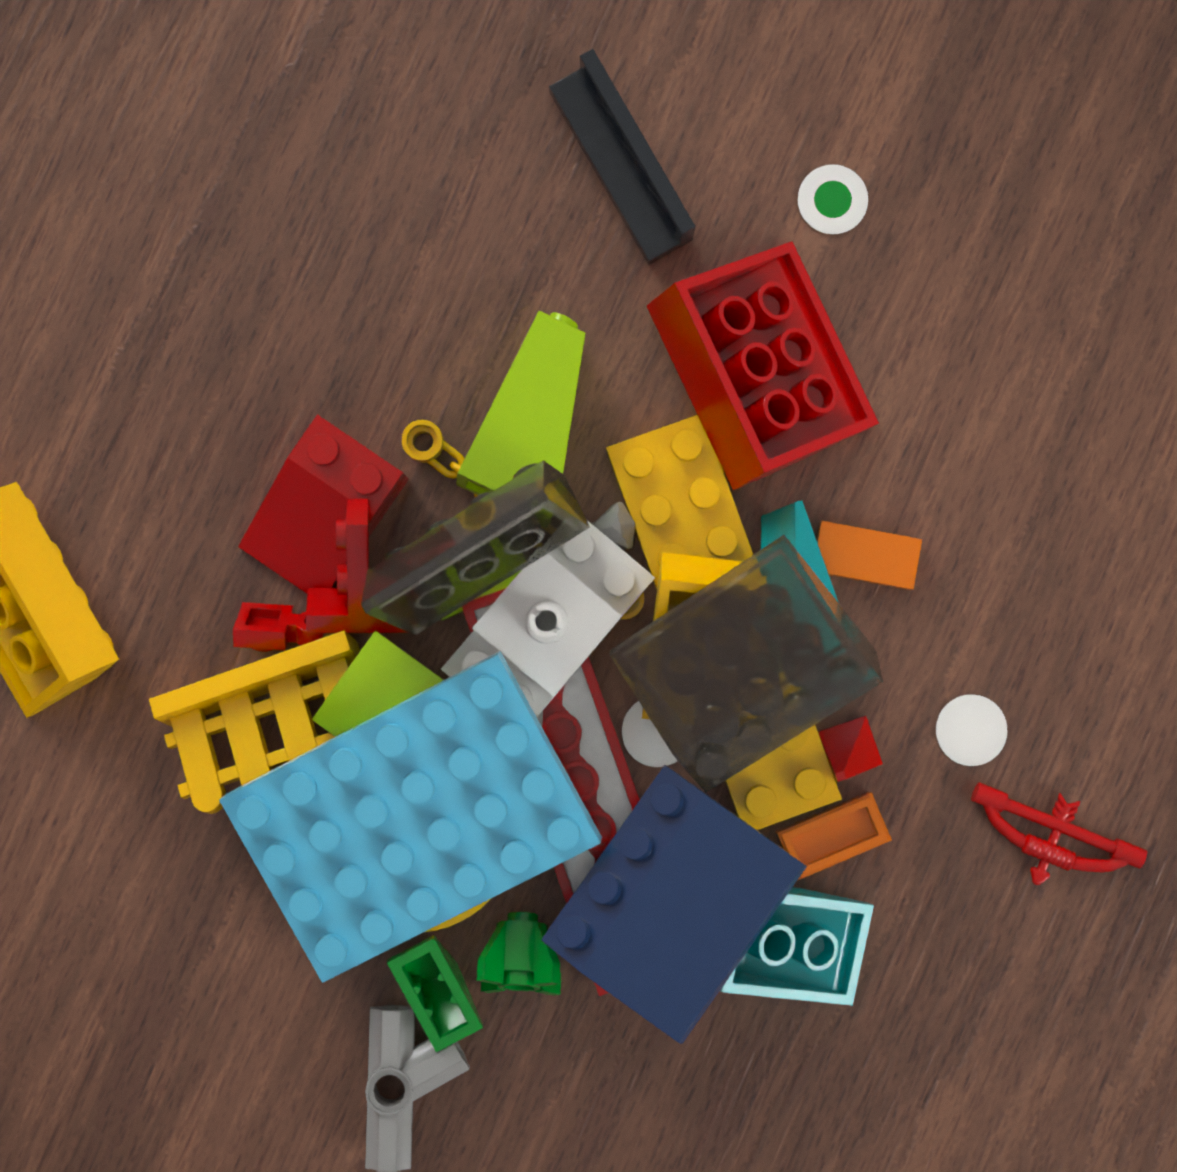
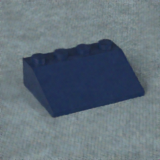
(673, 904)

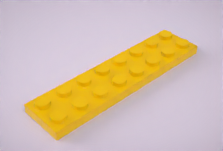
(686, 508)

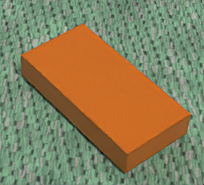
(869, 555)
(835, 834)

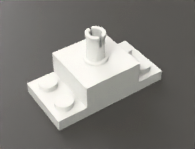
(555, 614)

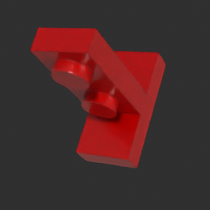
(340, 607)

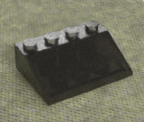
(747, 664)

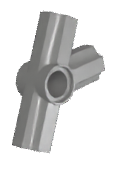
(419, 1070)

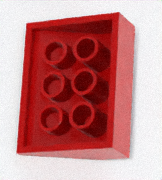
(761, 363)

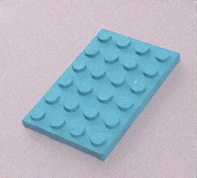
(411, 817)

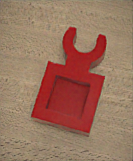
(270, 627)

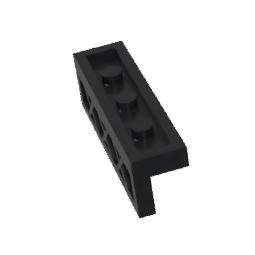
(622, 159)

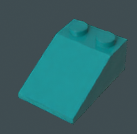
(807, 950)

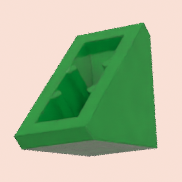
(436, 992)

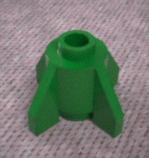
(519, 958)

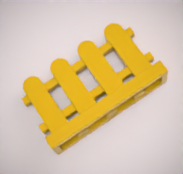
(234, 695)

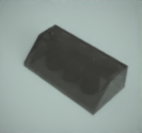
(474, 549)

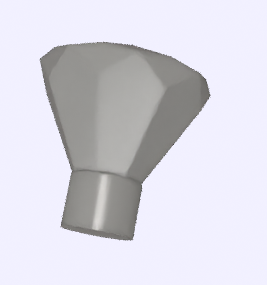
(617, 525)

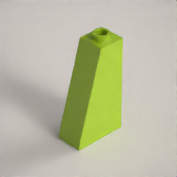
(531, 408)

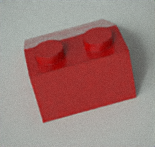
(299, 514)

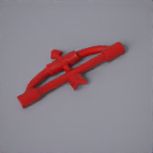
(1120, 851)

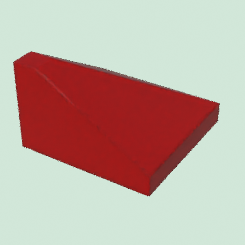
(850, 748)

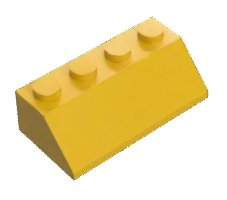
(45, 620)

